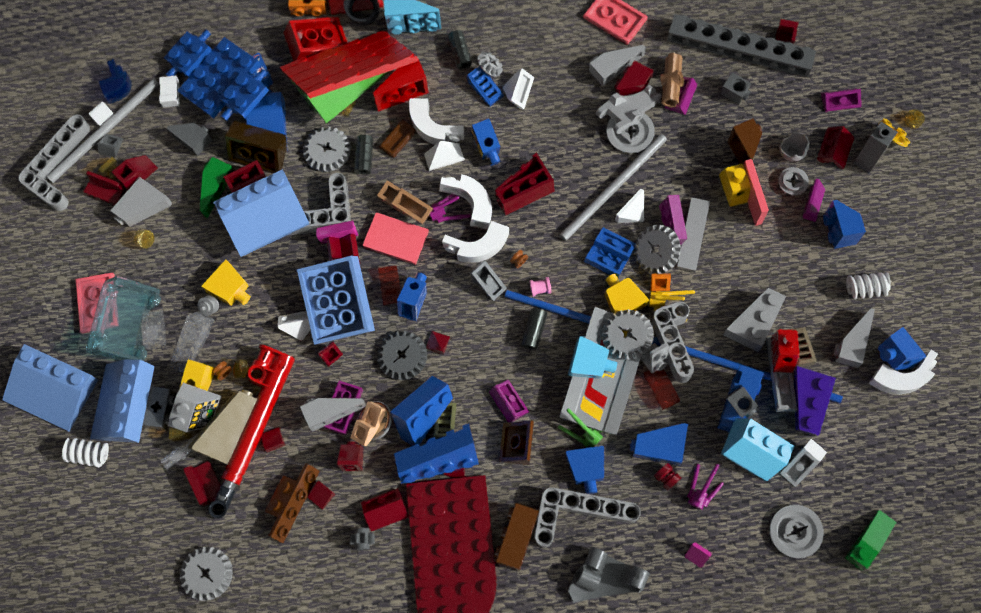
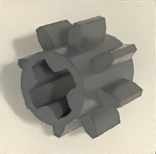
(362, 539)

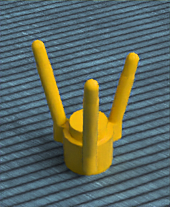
(659, 298)

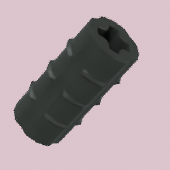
(459, 49)
(363, 154)
(534, 328)

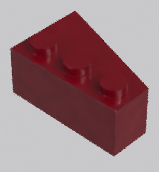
(525, 186)

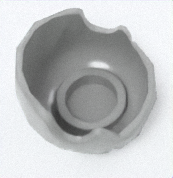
(794, 147)

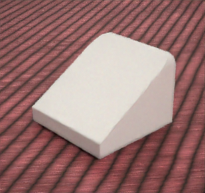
(101, 114)

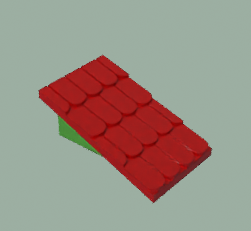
(343, 74)

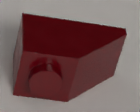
(351, 457)

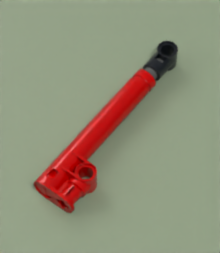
(274, 372)

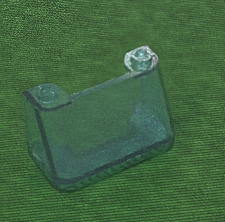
(118, 319)

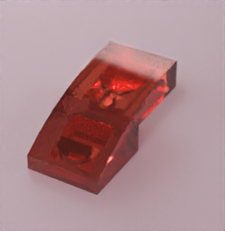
(389, 284)
(662, 388)

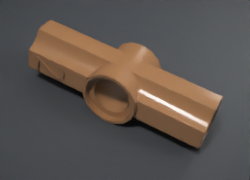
(672, 80)

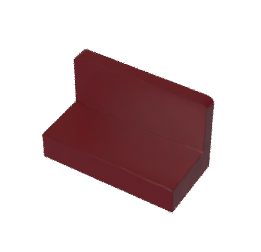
(836, 146)
(104, 188)
(342, 247)
(203, 482)
(384, 509)

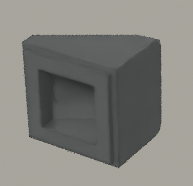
(109, 145)

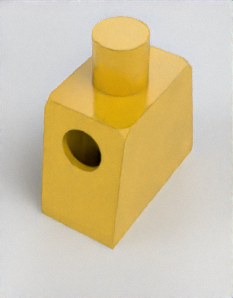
(734, 181)
(227, 285)
(624, 295)
(197, 375)

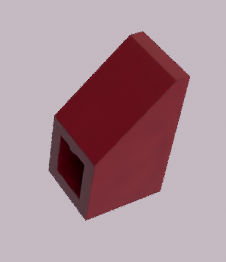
(635, 79)
(132, 169)

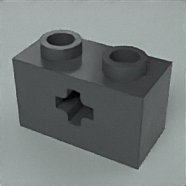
(157, 398)

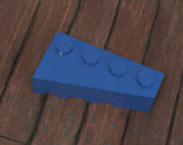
(437, 456)

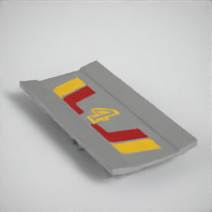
(602, 400)

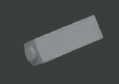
(139, 203)

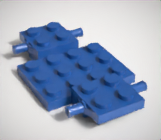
(217, 75)

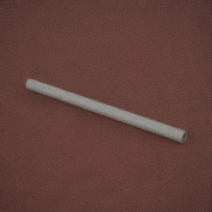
(103, 130)
(612, 188)

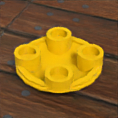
(900, 138)

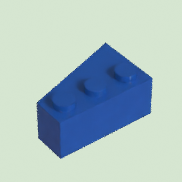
(751, 381)
(421, 410)

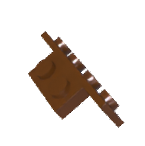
(289, 500)

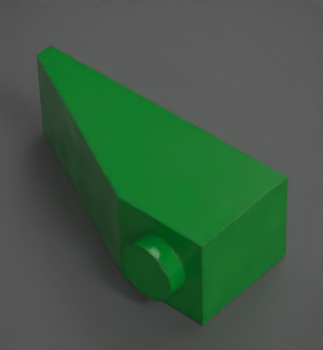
(213, 184)
(870, 541)

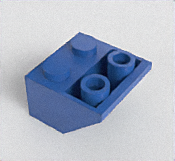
(843, 224)

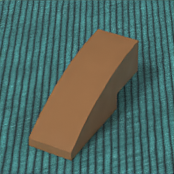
(404, 202)

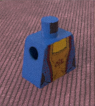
(483, 135)

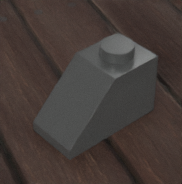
(191, 136)

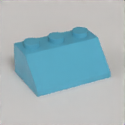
(756, 448)

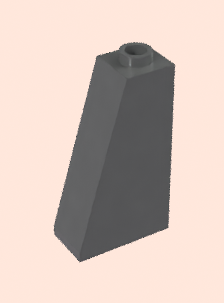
(875, 147)

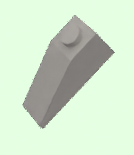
(614, 62)
(853, 346)
(324, 411)

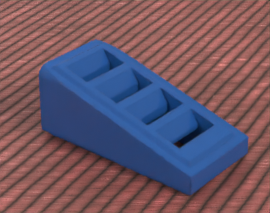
(471, 79)

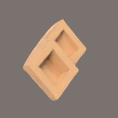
(367, 427)

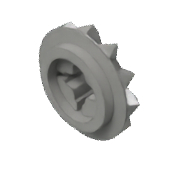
(489, 64)
(799, 176)

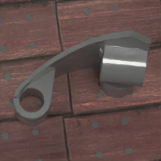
(605, 577)

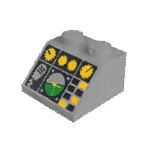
(193, 408)

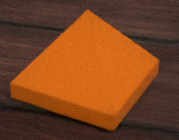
(660, 282)

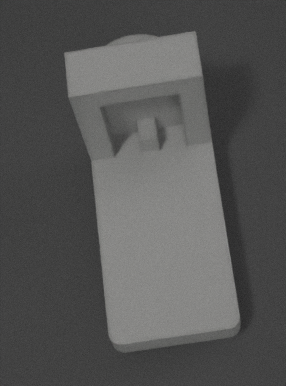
(656, 357)

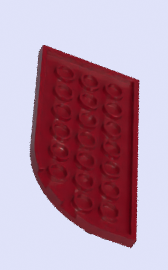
(452, 545)

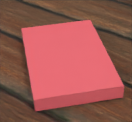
(616, 18)
(756, 198)
(395, 238)
(88, 294)

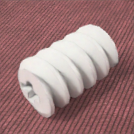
(868, 284)
(82, 454)

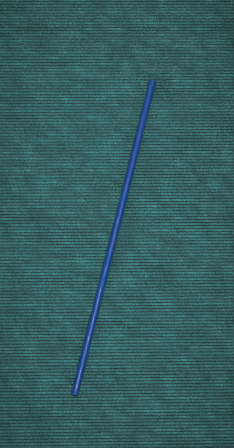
(691, 352)

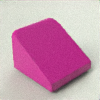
(697, 555)

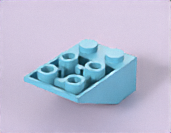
(410, 16)

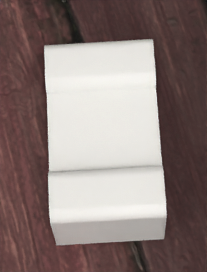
(168, 91)

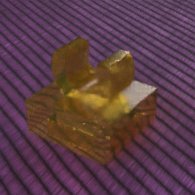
(108, 166)

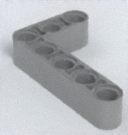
(51, 161)
(332, 213)
(580, 508)

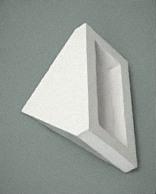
(518, 88)
(443, 155)
(633, 210)
(295, 324)

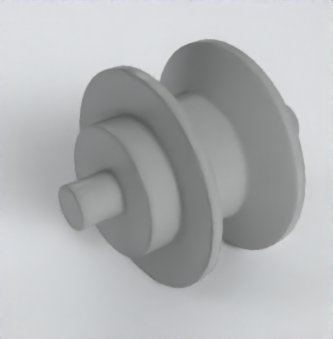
(208, 305)

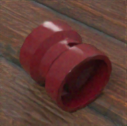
(671, 480)

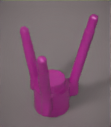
(438, 210)
(698, 498)

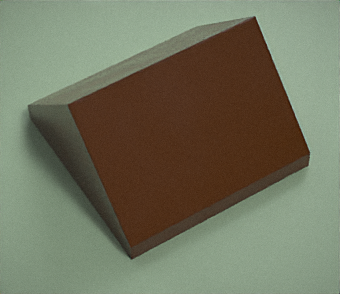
(516, 442)

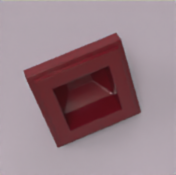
(330, 353)

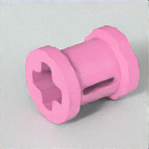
(540, 286)

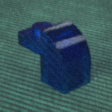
(118, 85)

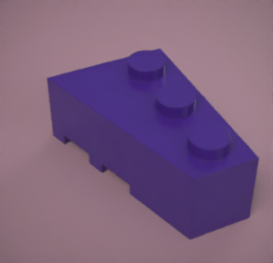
(812, 399)

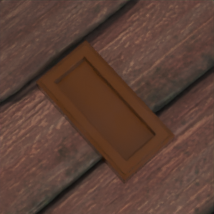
(398, 138)

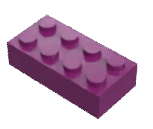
(673, 216)
(344, 390)

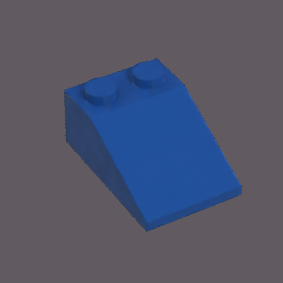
(269, 113)

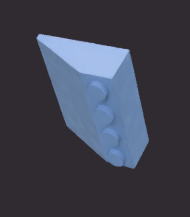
(261, 213)
(335, 299)
(48, 387)
(122, 401)

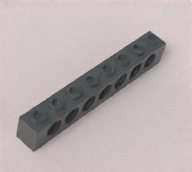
(748, 52)

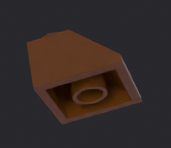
(745, 140)

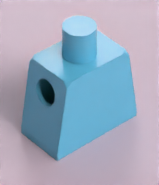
(590, 360)

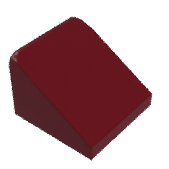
(273, 440)
(321, 495)

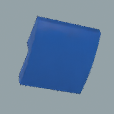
(610, 252)

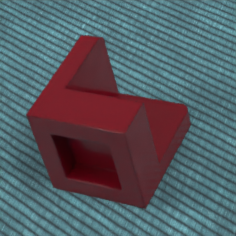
(786, 31)

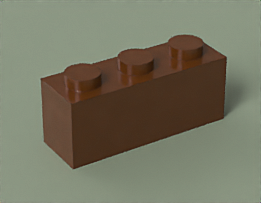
(516, 536)

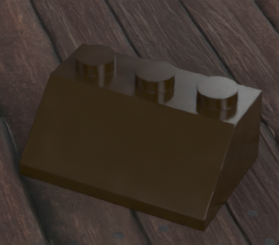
(251, 143)

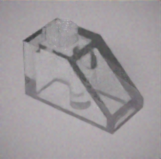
(153, 330)

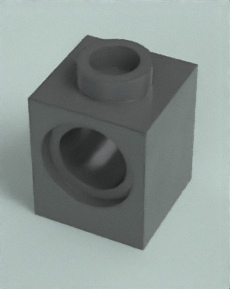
(736, 81)
(740, 393)

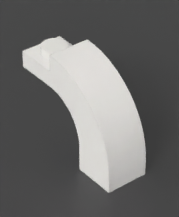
(427, 128)
(474, 194)
(479, 250)
(902, 383)

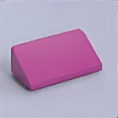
(336, 230)

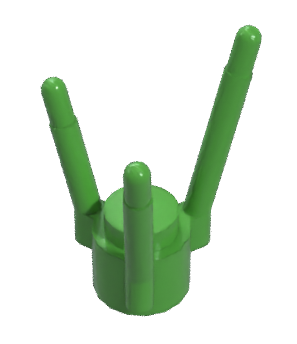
(591, 435)

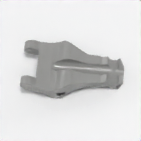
(629, 109)

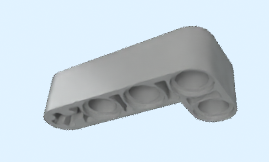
(676, 343)

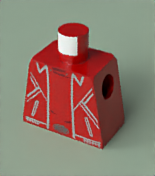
(784, 345)

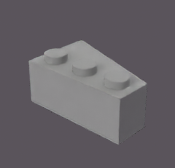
(756, 321)

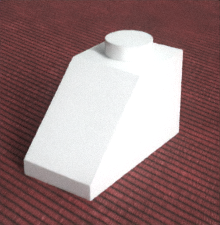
(803, 463)

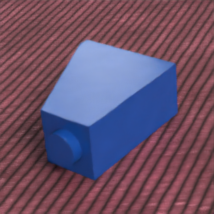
(661, 445)

